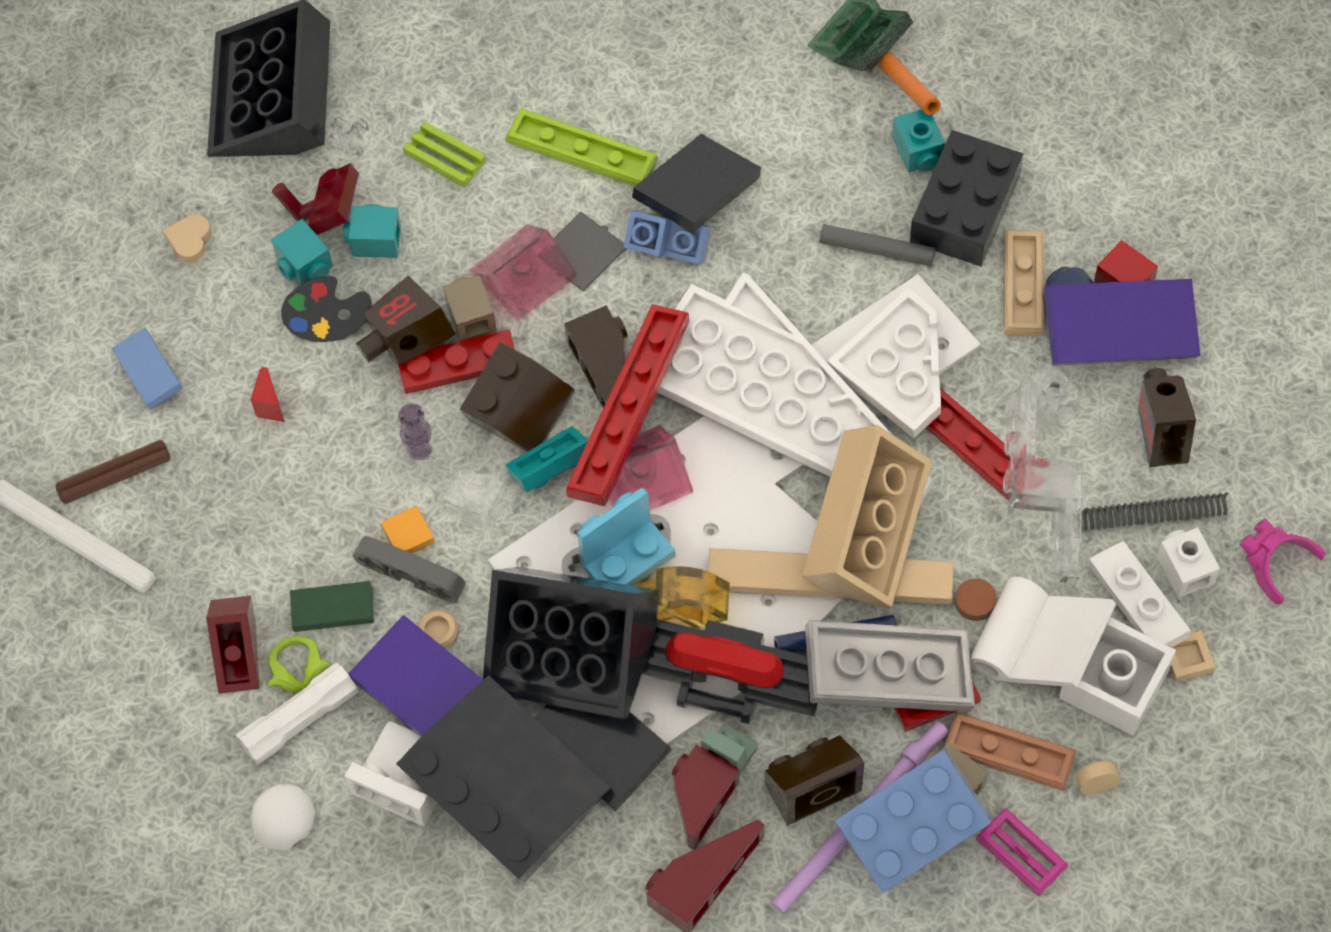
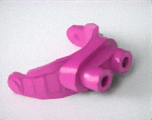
(1261, 548)

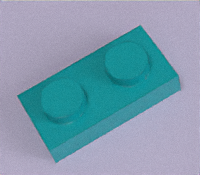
(547, 459)

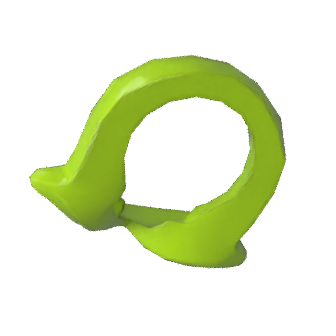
(281, 675)

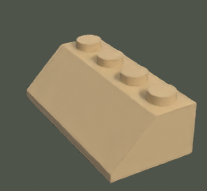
(867, 516)

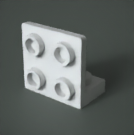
(386, 783)

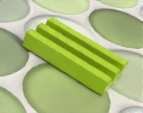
(463, 149)

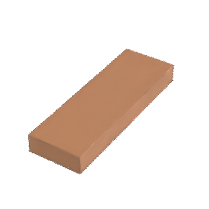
(1011, 751)

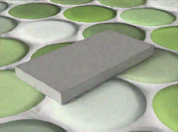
(889, 666)

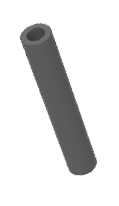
(877, 245)

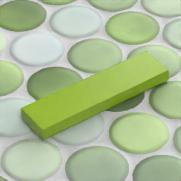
(580, 148)

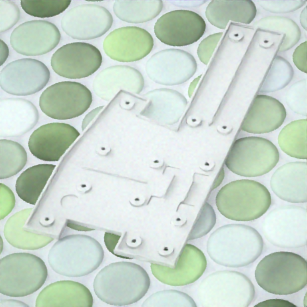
(739, 501)

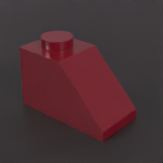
(233, 643)
(701, 790)

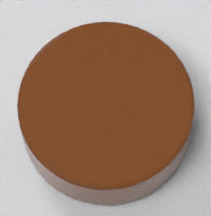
(975, 599)

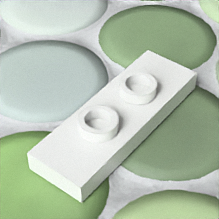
(1138, 595)

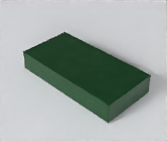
(331, 606)

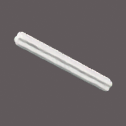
(75, 537)

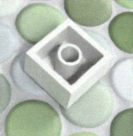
(1121, 677)

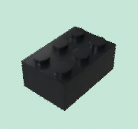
(966, 197)

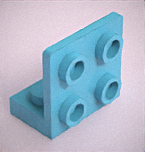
(623, 542)

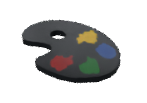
(314, 308)

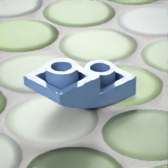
(663, 237)
(147, 368)

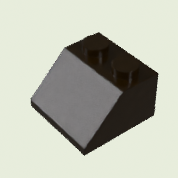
(516, 399)
(814, 778)

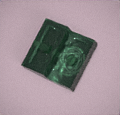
(860, 34)

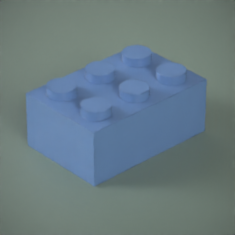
(914, 820)

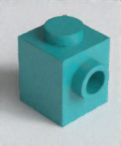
(918, 140)
(373, 231)
(301, 253)

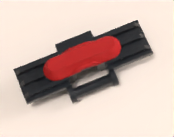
(731, 653)

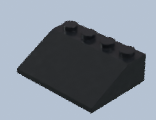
(270, 84)
(568, 639)
(504, 778)

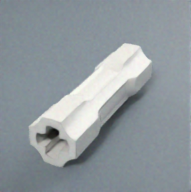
(321, 696)

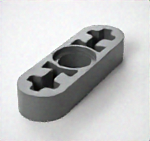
(402, 564)

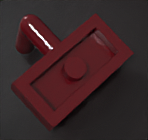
(331, 200)

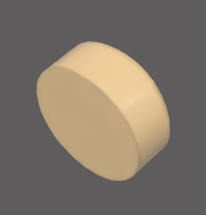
(440, 626)
(1098, 777)

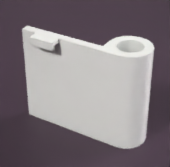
(1039, 636)

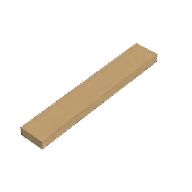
(782, 575)

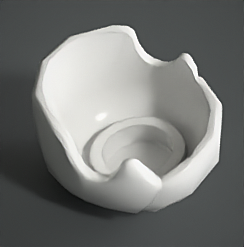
(282, 816)

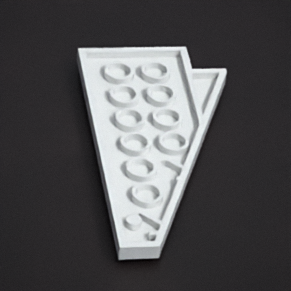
(762, 377)

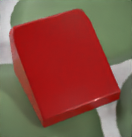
(265, 399)

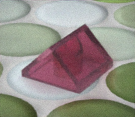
(525, 270)
(656, 467)

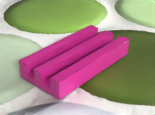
(1011, 863)

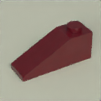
(696, 879)

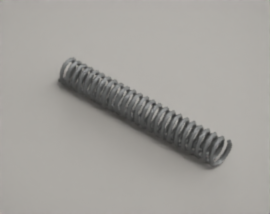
(1160, 505)

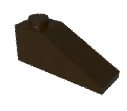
(598, 348)

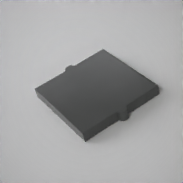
(588, 248)

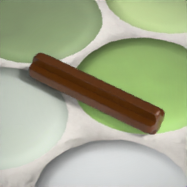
(112, 471)

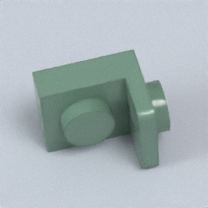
(730, 746)

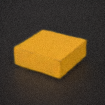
(408, 531)

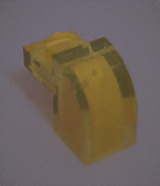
(690, 595)

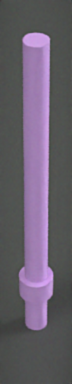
(911, 757)

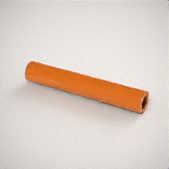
(909, 84)

